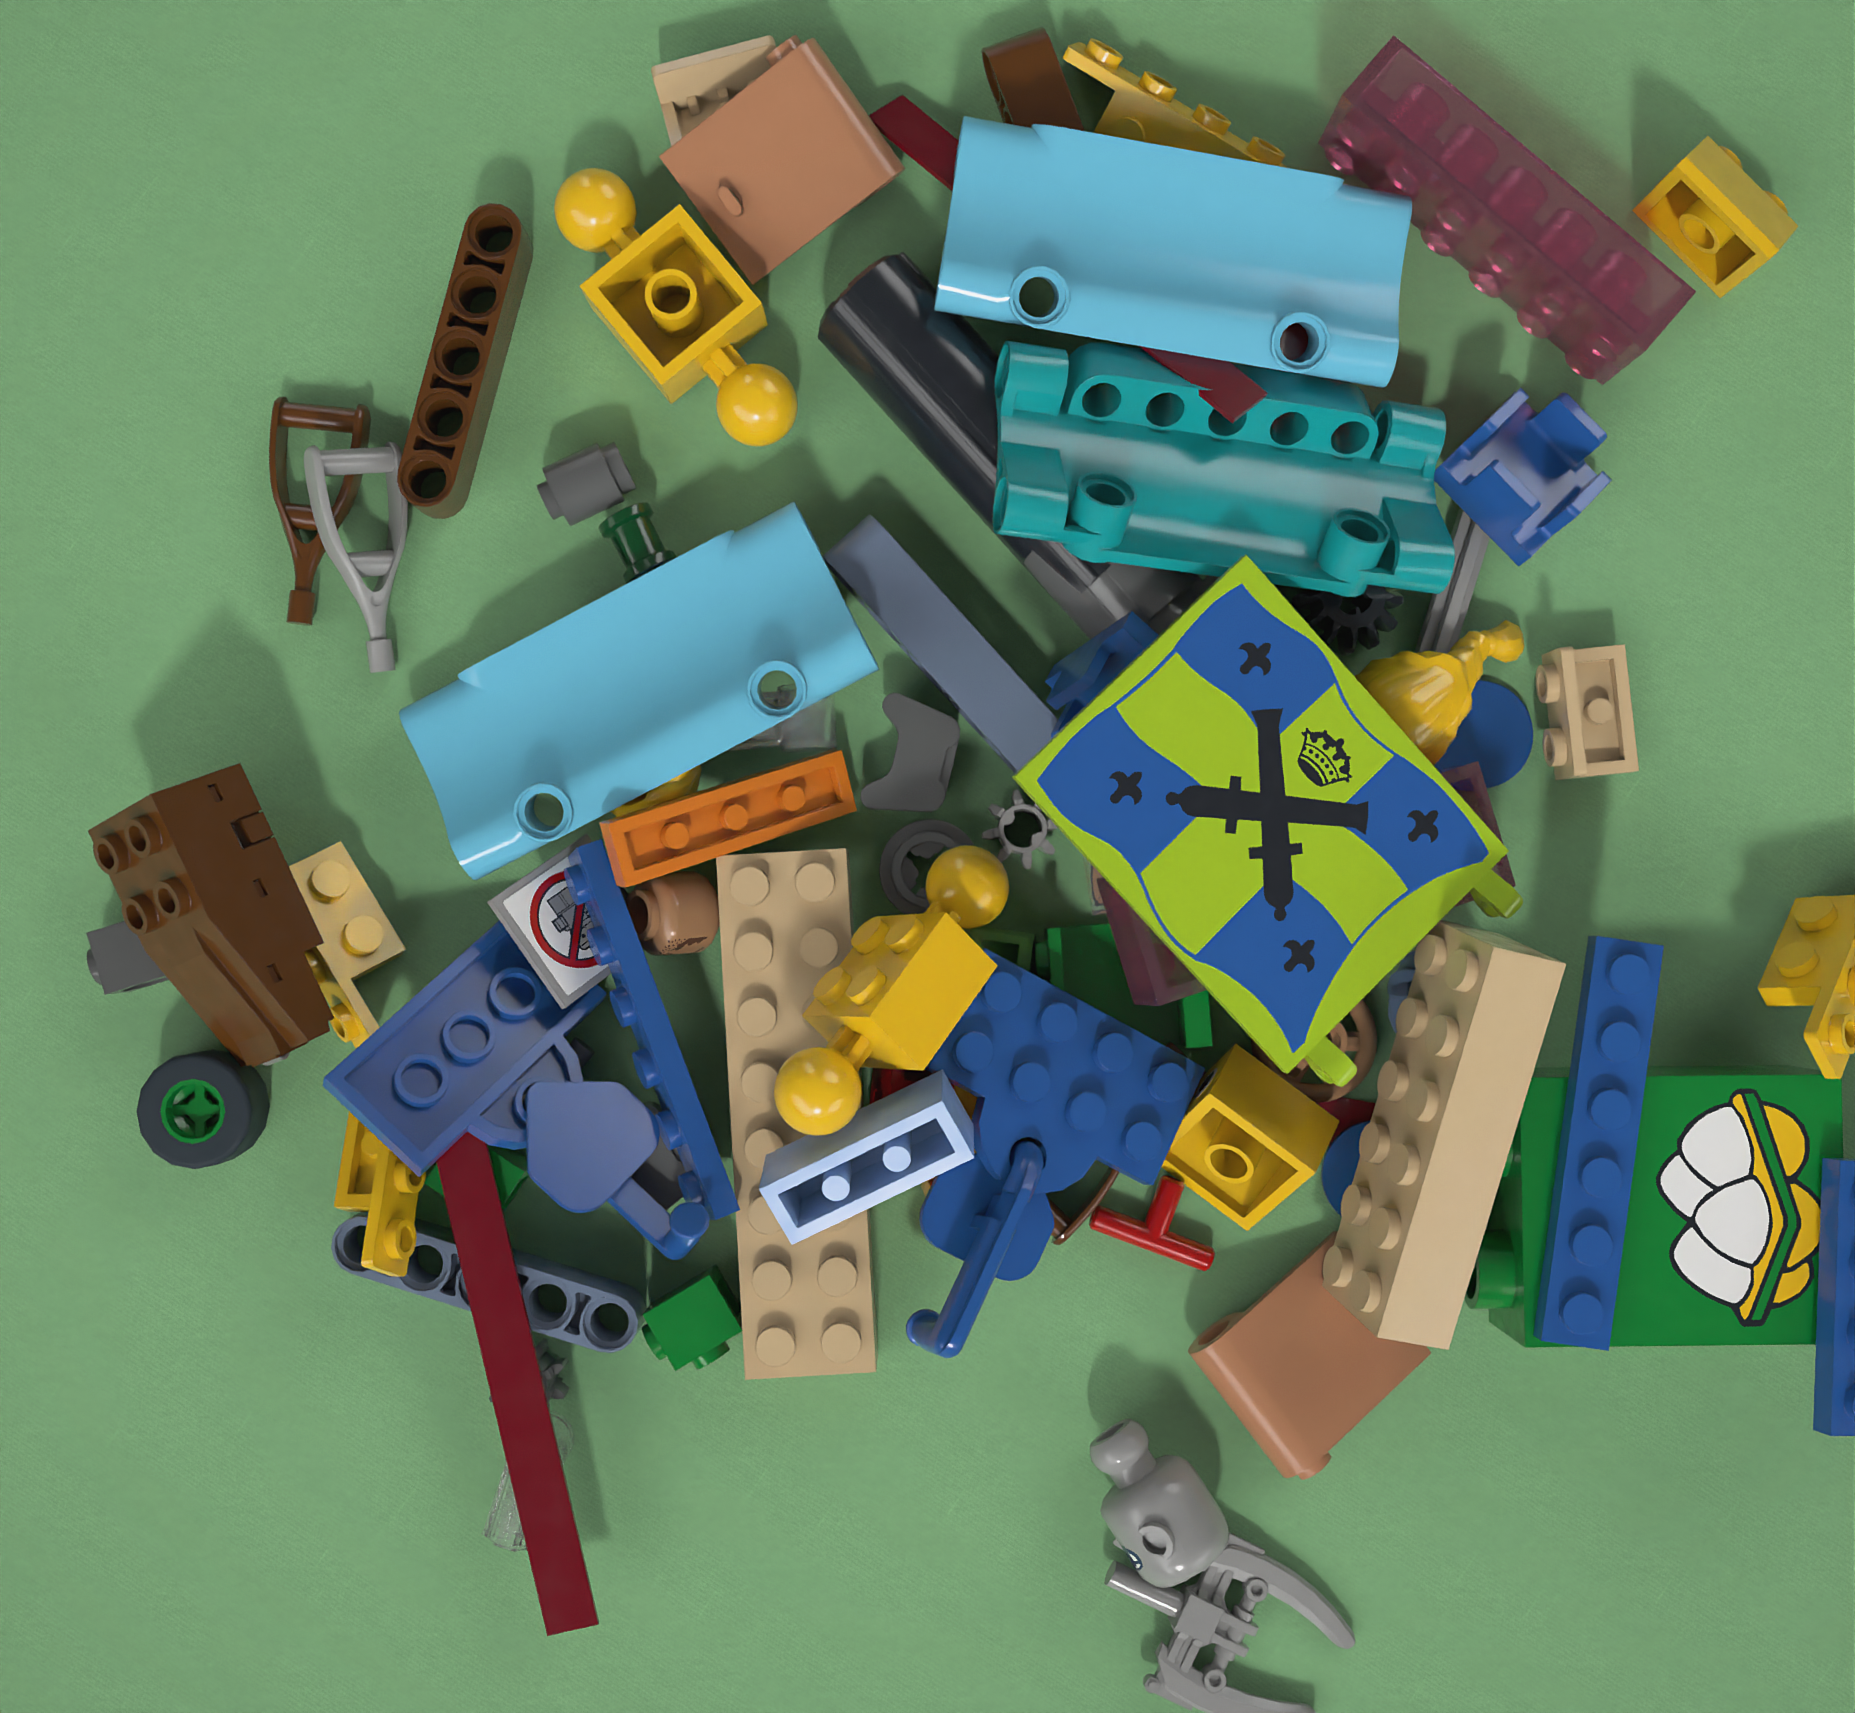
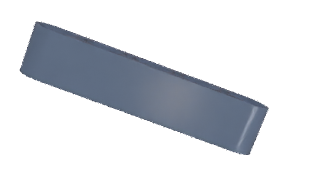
(941, 642)
(582, 1289)

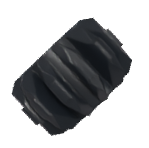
(1356, 625)

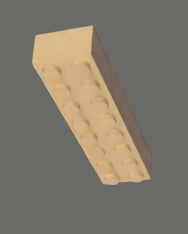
(780, 932)

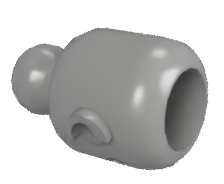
(1157, 1507)

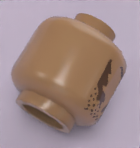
(675, 913)

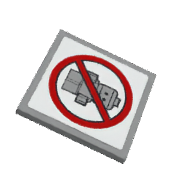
(552, 928)

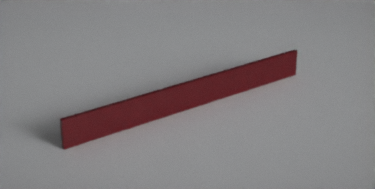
(936, 151)
(516, 1386)

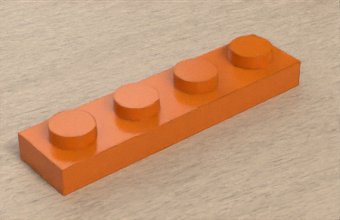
(727, 817)

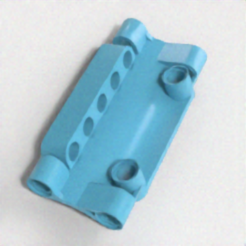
(1175, 249)
(634, 688)

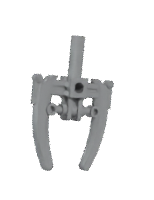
(1202, 1618)

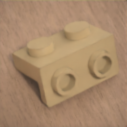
(704, 82)
(1587, 712)

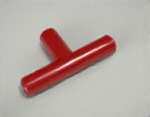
(1154, 1232)

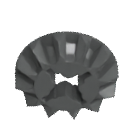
(897, 870)

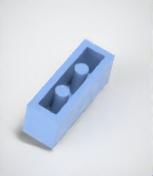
(869, 1159)

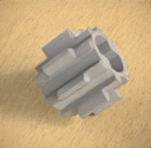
(1007, 818)

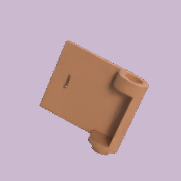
(791, 154)
(1301, 1367)

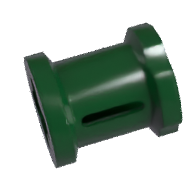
(636, 540)

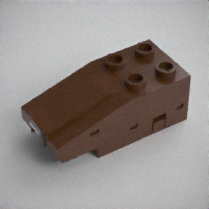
(219, 912)

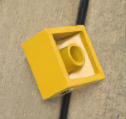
(1716, 217)
(1248, 1138)

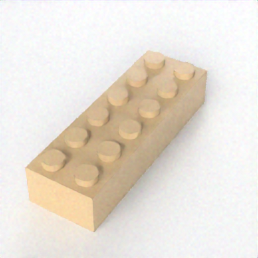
(1440, 1132)

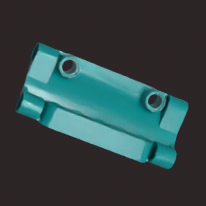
(1175, 486)

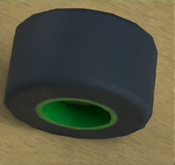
(177, 1113)

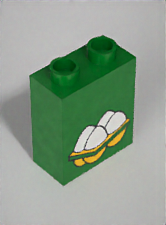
(1715, 1214)

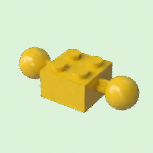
(675, 305)
(895, 992)

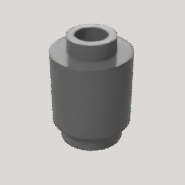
(585, 483)

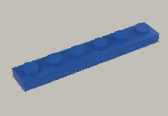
(640, 1005)
(1598, 1142)

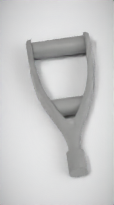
(365, 563)

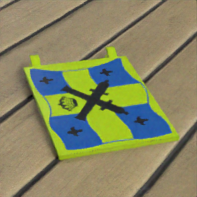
(1265, 817)

